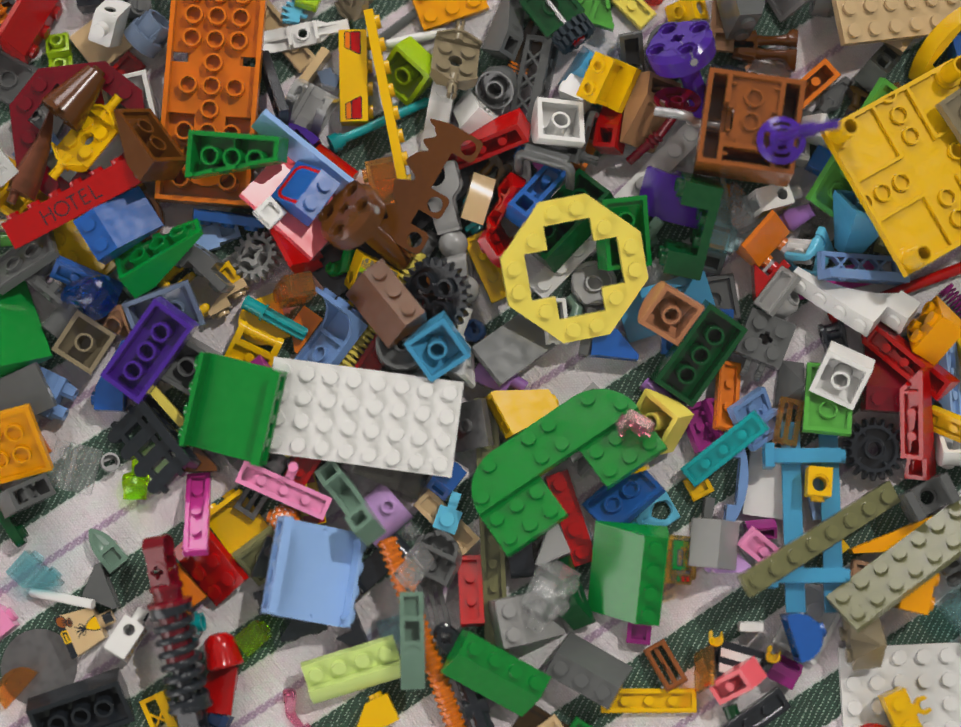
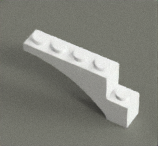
(858, 308)

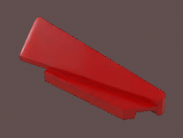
(899, 355)
(917, 427)

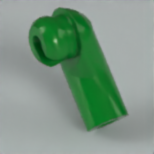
(341, 266)

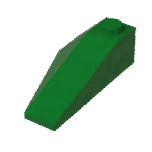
(151, 260)

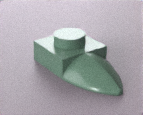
(107, 550)

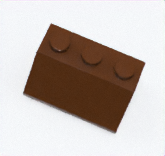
(386, 304)

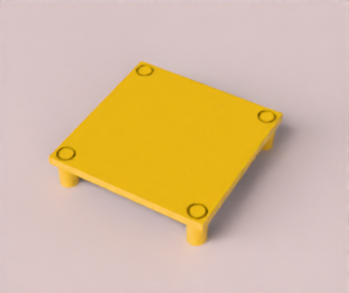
(906, 167)

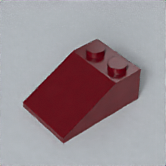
(882, 388)

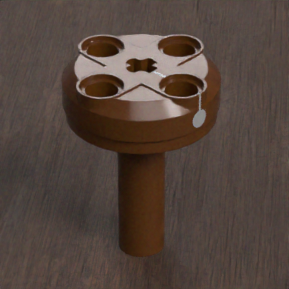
(355, 218)

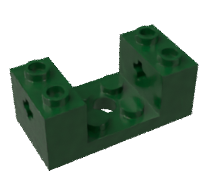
(684, 258)

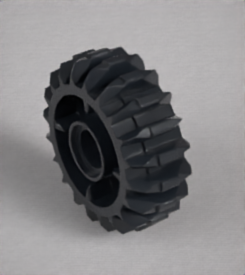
(887, 449)

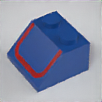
(305, 191)

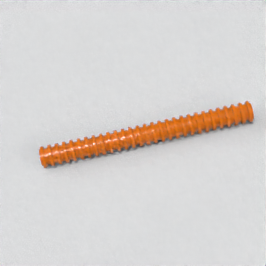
(433, 665)

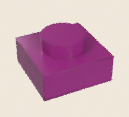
(638, 634)

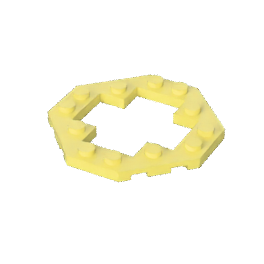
(532, 239)

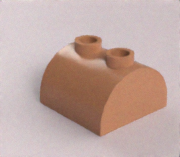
(669, 312)

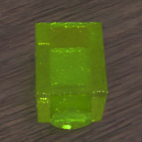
(253, 637)

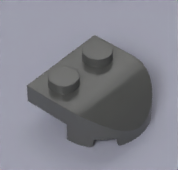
(446, 555)

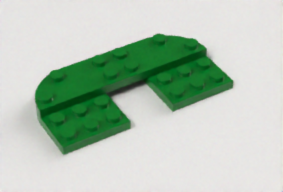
(509, 482)

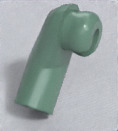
(654, 227)
(574, 305)

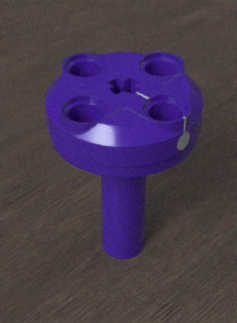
(681, 52)

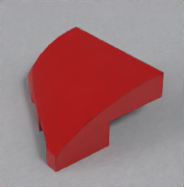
(506, 191)
(222, 689)

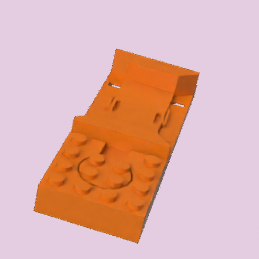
(211, 89)

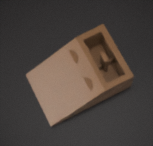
(640, 107)

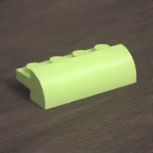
(352, 669)

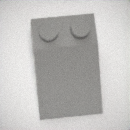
(511, 623)

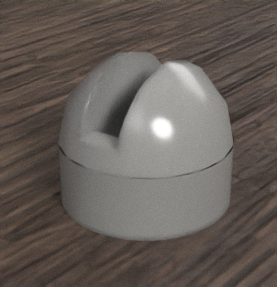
(108, 457)

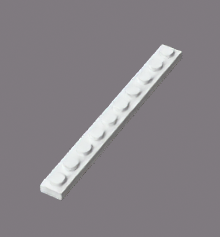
(665, 159)

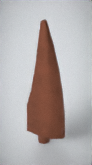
(33, 165)

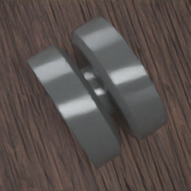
(396, 359)

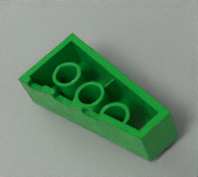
(225, 153)

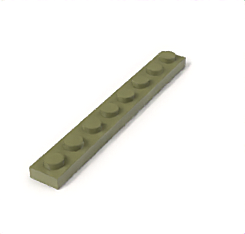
(818, 539)

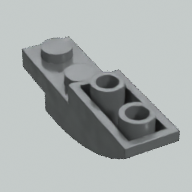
(205, 265)

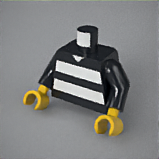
(730, 654)

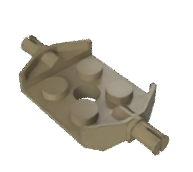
(458, 47)

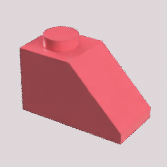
(738, 680)

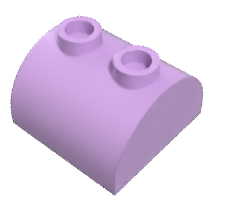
(388, 510)

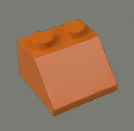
(764, 240)

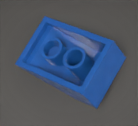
(118, 224)

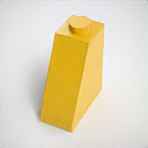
(519, 408)

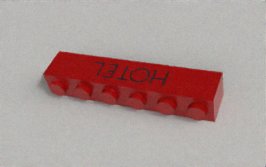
(70, 203)

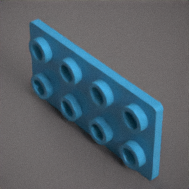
(693, 288)

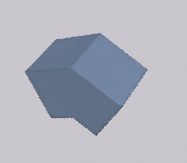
(327, 77)

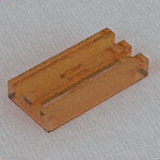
(784, 440)

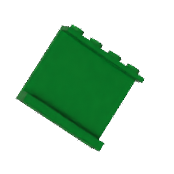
(232, 407)

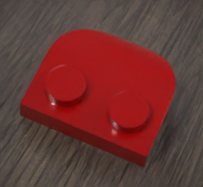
(494, 244)

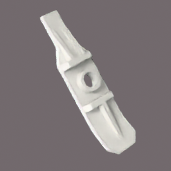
(288, 37)

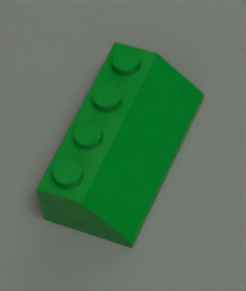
(495, 673)

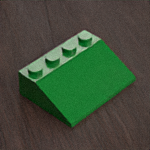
(20, 331)
(628, 571)

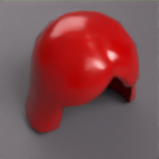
(221, 651)

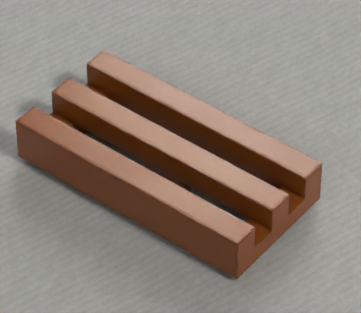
(675, 683)

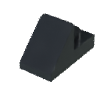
(357, 635)

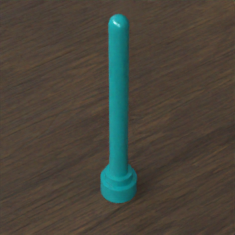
(338, 141)

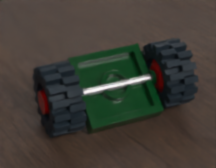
(561, 21)

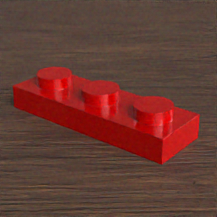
(471, 591)

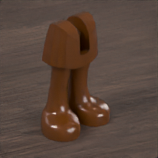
(754, 53)

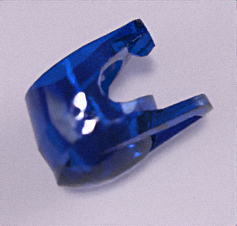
(93, 294)

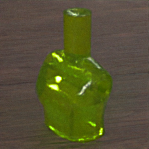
(133, 486)

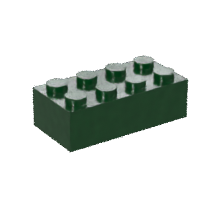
(567, 237)
(700, 354)

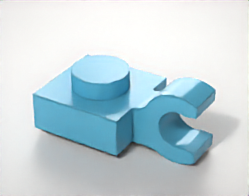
(448, 517)

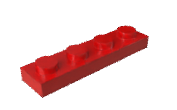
(573, 526)

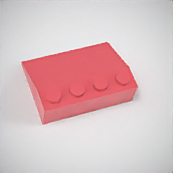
(305, 239)

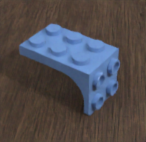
(335, 334)

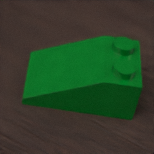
(633, 211)

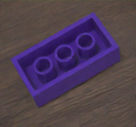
(149, 349)

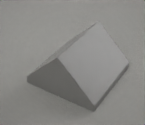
(713, 543)
(552, 546)

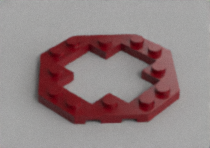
(42, 83)

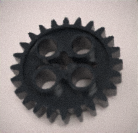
(439, 275)

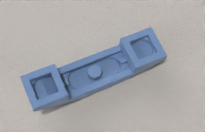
(731, 512)

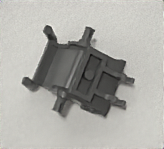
(558, 156)

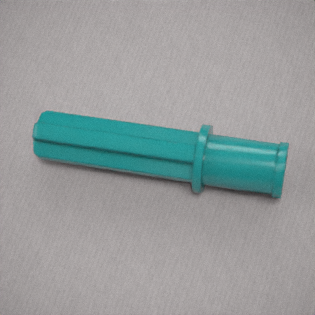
(275, 318)

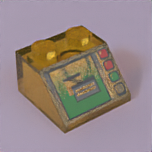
(677, 561)

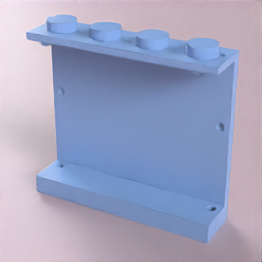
(313, 573)

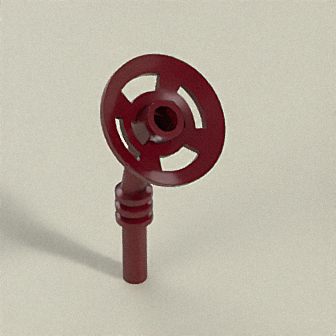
(674, 102)

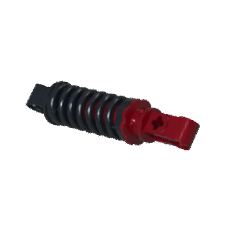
(176, 633)

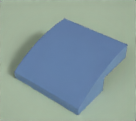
(758, 401)

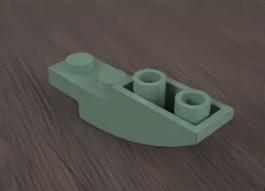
(412, 640)

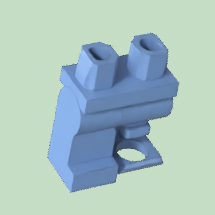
(60, 388)

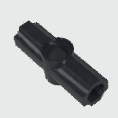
(475, 707)

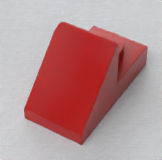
(760, 279)

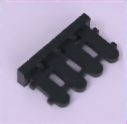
(157, 425)

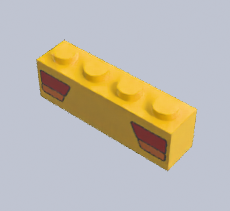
(354, 77)

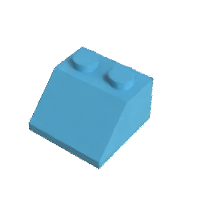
(437, 346)

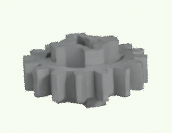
(256, 256)

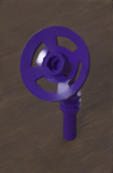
(786, 138)

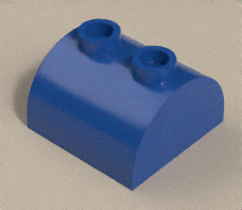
(803, 635)

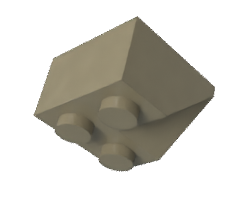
(865, 648)

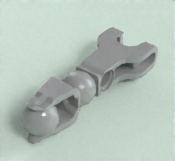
(452, 241)

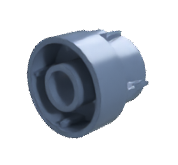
(148, 33)

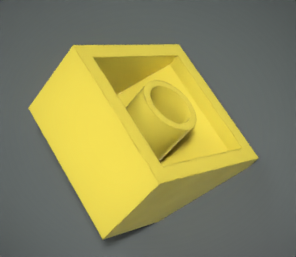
(669, 416)

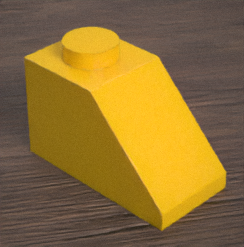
(378, 711)

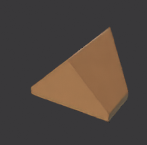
(117, 321)

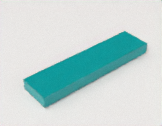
(724, 448)

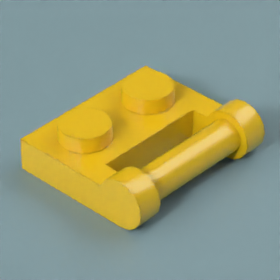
(247, 351)

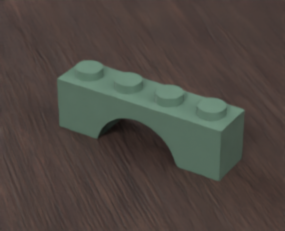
(351, 501)

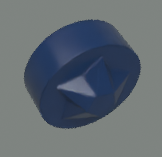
(475, 331)

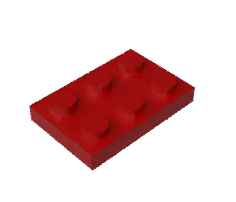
(215, 573)

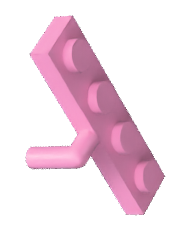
(284, 489)

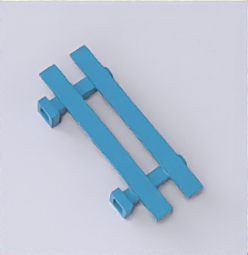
(790, 458)

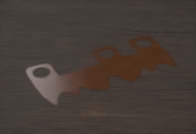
(415, 193)

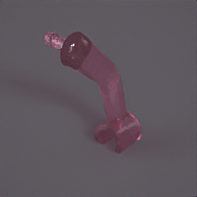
(290, 698)

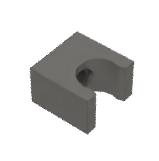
(941, 494)

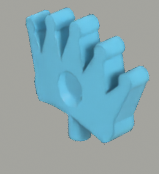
(292, 13)

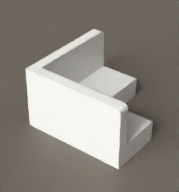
(472, 113)

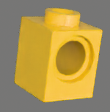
(825, 474)

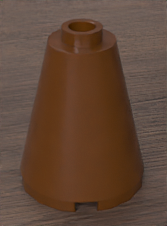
(76, 97)

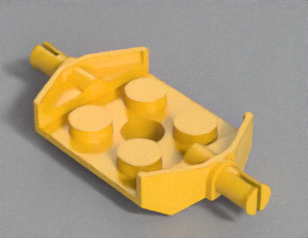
(72, 151)

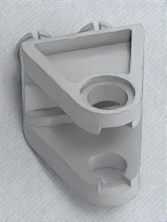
(310, 106)

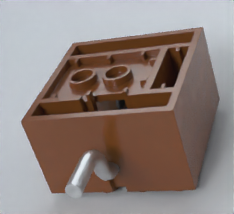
(729, 139)

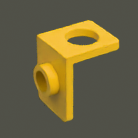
(686, 11)

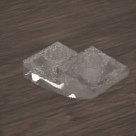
(415, 566)

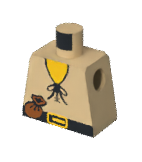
(84, 629)

